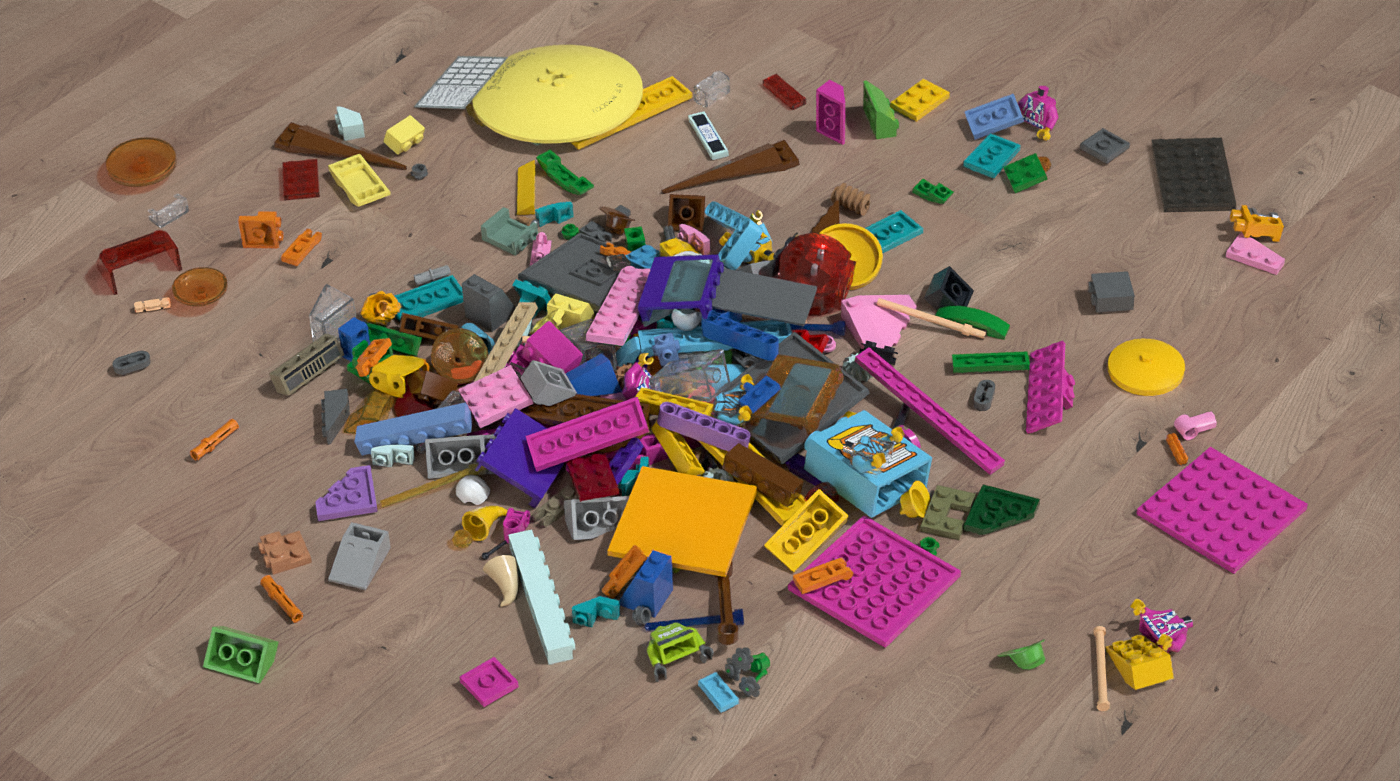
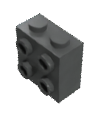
(1111, 291)

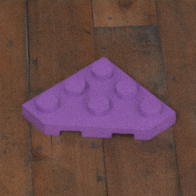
(349, 496)

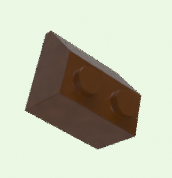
(430, 386)

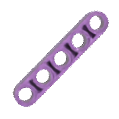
(701, 427)

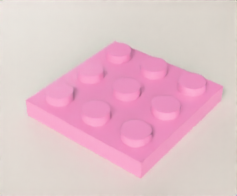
(495, 396)

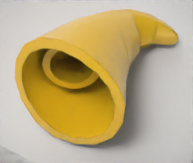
(480, 520)

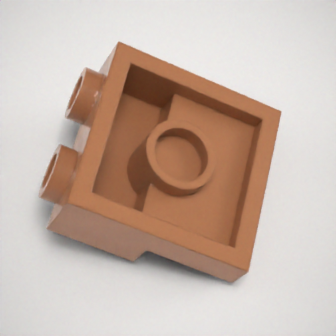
(284, 551)

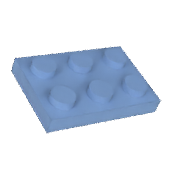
(994, 116)

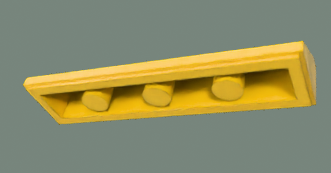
(526, 189)
(656, 398)
(678, 451)

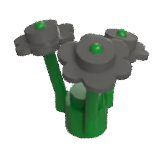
(744, 660)

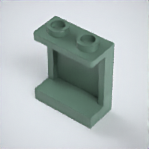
(508, 233)

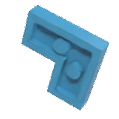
(643, 257)

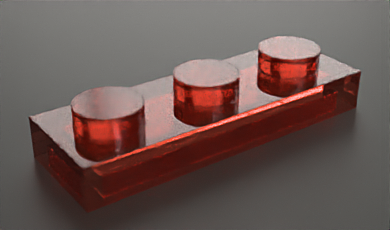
(784, 92)

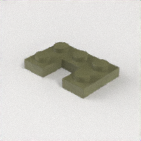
(936, 517)

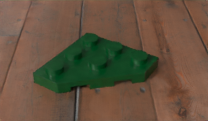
(999, 509)

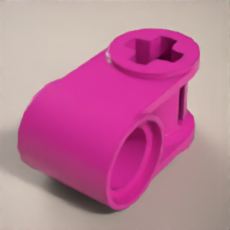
(515, 522)

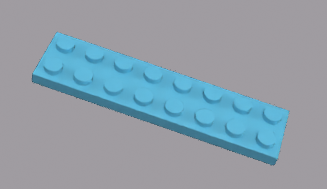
(694, 340)

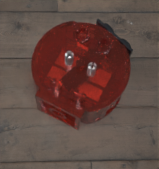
(817, 262)

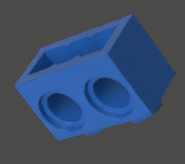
(351, 335)

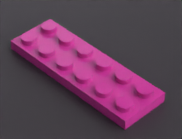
(587, 434)

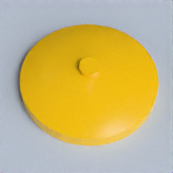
(863, 249)
(1146, 367)

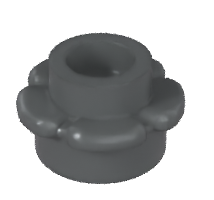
(419, 171)
(641, 615)

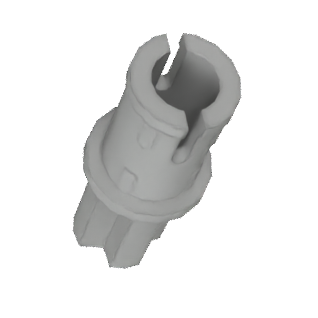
(432, 275)

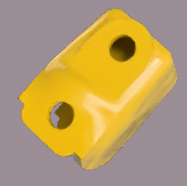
(391, 373)

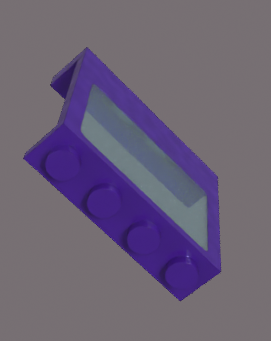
(681, 284)

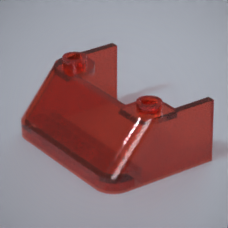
(134, 251)

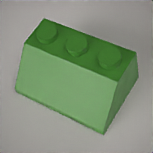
(879, 112)
(240, 653)

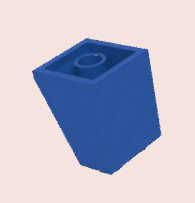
(651, 584)

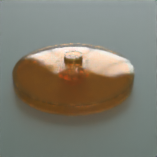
(141, 162)

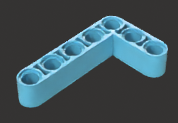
(744, 234)

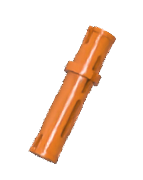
(208, 444)
(276, 593)

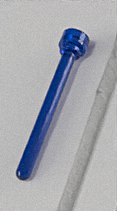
(837, 328)
(738, 619)

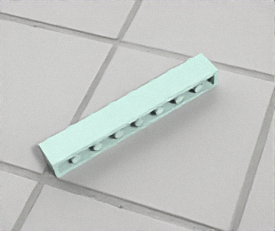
(541, 598)

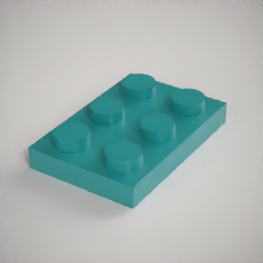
(992, 155)

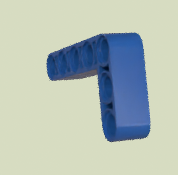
(726, 329)

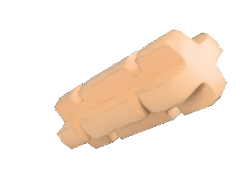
(151, 305)

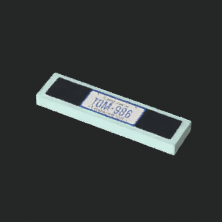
(708, 135)

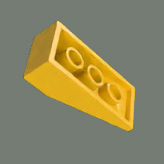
(807, 531)

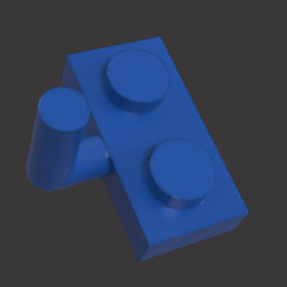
(759, 394)

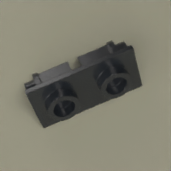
(886, 353)

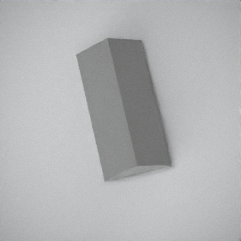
(454, 454)

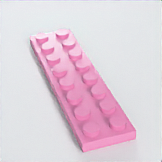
(620, 308)

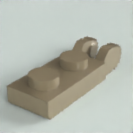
(554, 508)

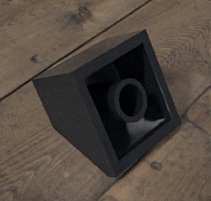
(948, 290)

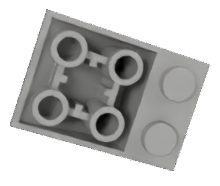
(359, 555)

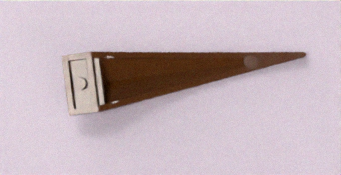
(313, 141)
(760, 160)

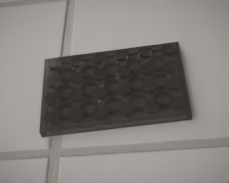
(1193, 175)

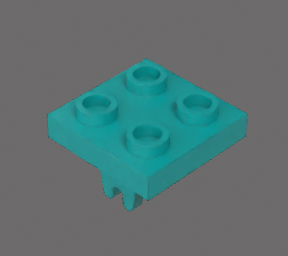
(529, 293)

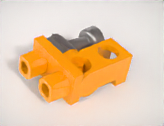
(1252, 223)

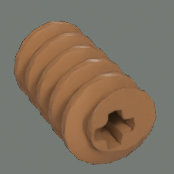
(851, 198)

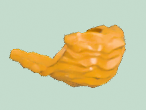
(380, 308)

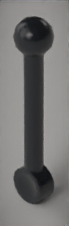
(485, 555)

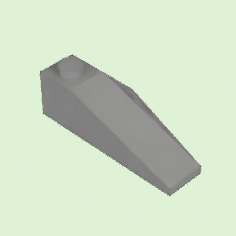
(593, 516)

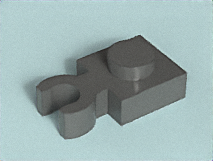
(596, 231)

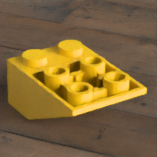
(1140, 661)

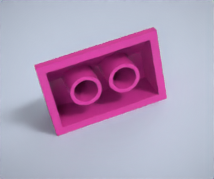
(831, 111)
(552, 348)

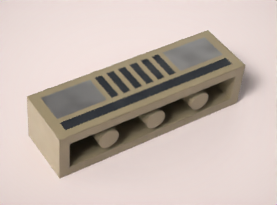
(306, 364)

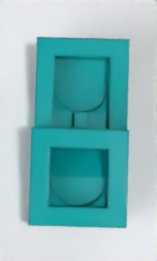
(554, 212)

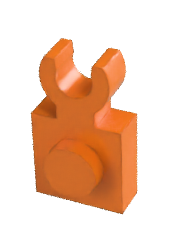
(611, 250)

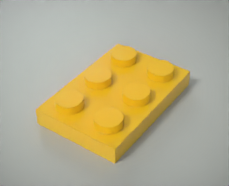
(919, 100)

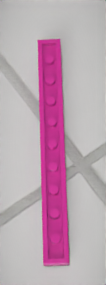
(930, 411)

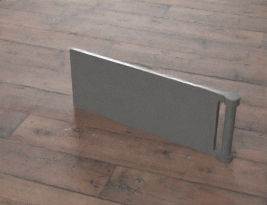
(764, 297)

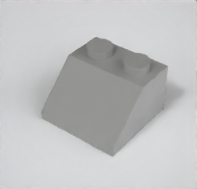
(547, 383)

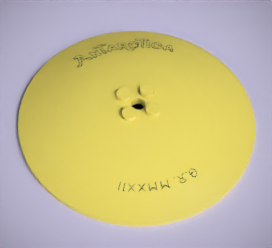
(559, 94)

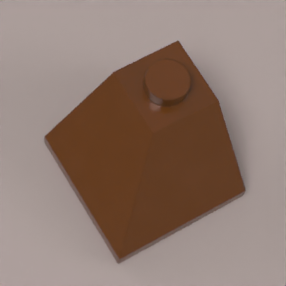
(687, 211)

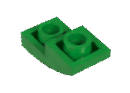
(932, 193)

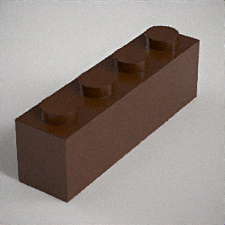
(763, 473)

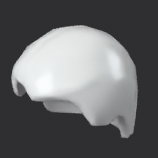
(686, 319)
(472, 489)

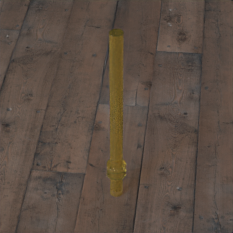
(432, 485)

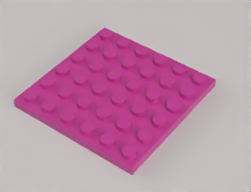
(1222, 509)
(888, 585)

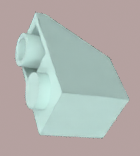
(349, 123)

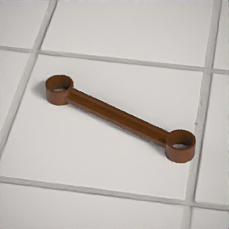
(726, 614)

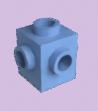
(666, 348)

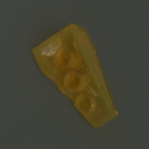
(372, 409)

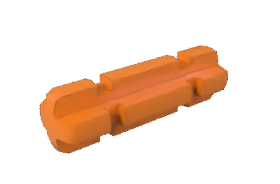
(1177, 449)

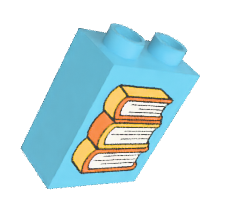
(871, 495)

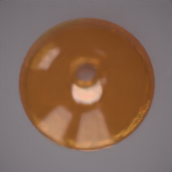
(199, 286)
(463, 345)

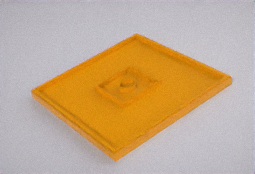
(686, 518)

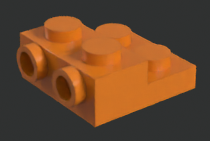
(261, 230)

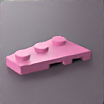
(1255, 254)

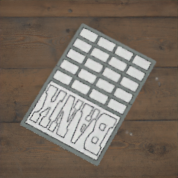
(460, 82)

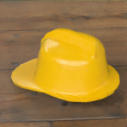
(915, 501)

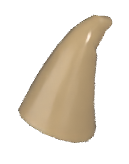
(505, 574)

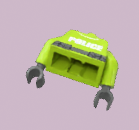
(672, 643)

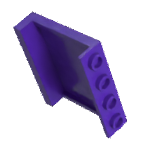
(511, 457)

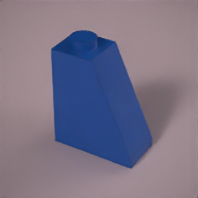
(594, 377)

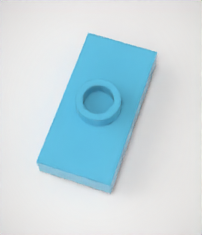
(718, 692)

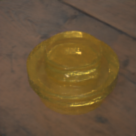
(462, 539)

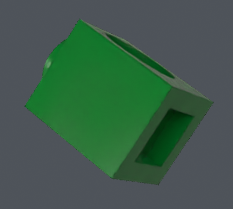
(634, 238)

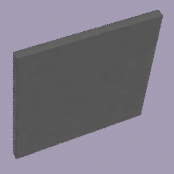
(574, 271)
(781, 438)

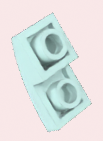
(389, 454)

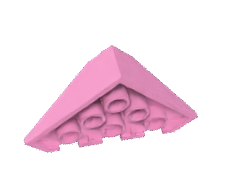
(875, 322)

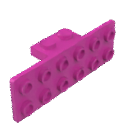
(1048, 387)

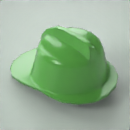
(1028, 656)

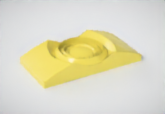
(358, 180)

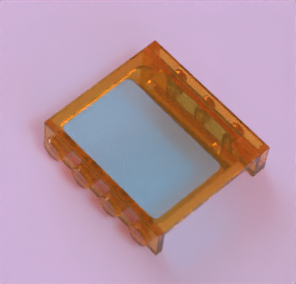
(804, 392)

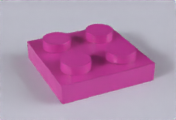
(489, 681)

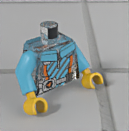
(728, 407)
(873, 454)

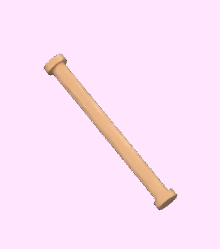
(1099, 632)

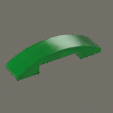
(561, 175)
(977, 318)

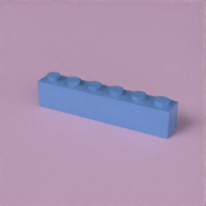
(415, 428)

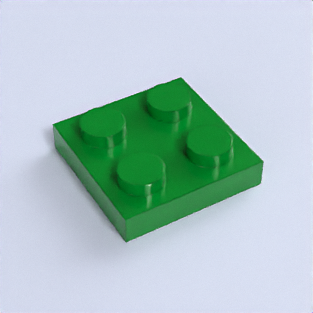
(1025, 173)

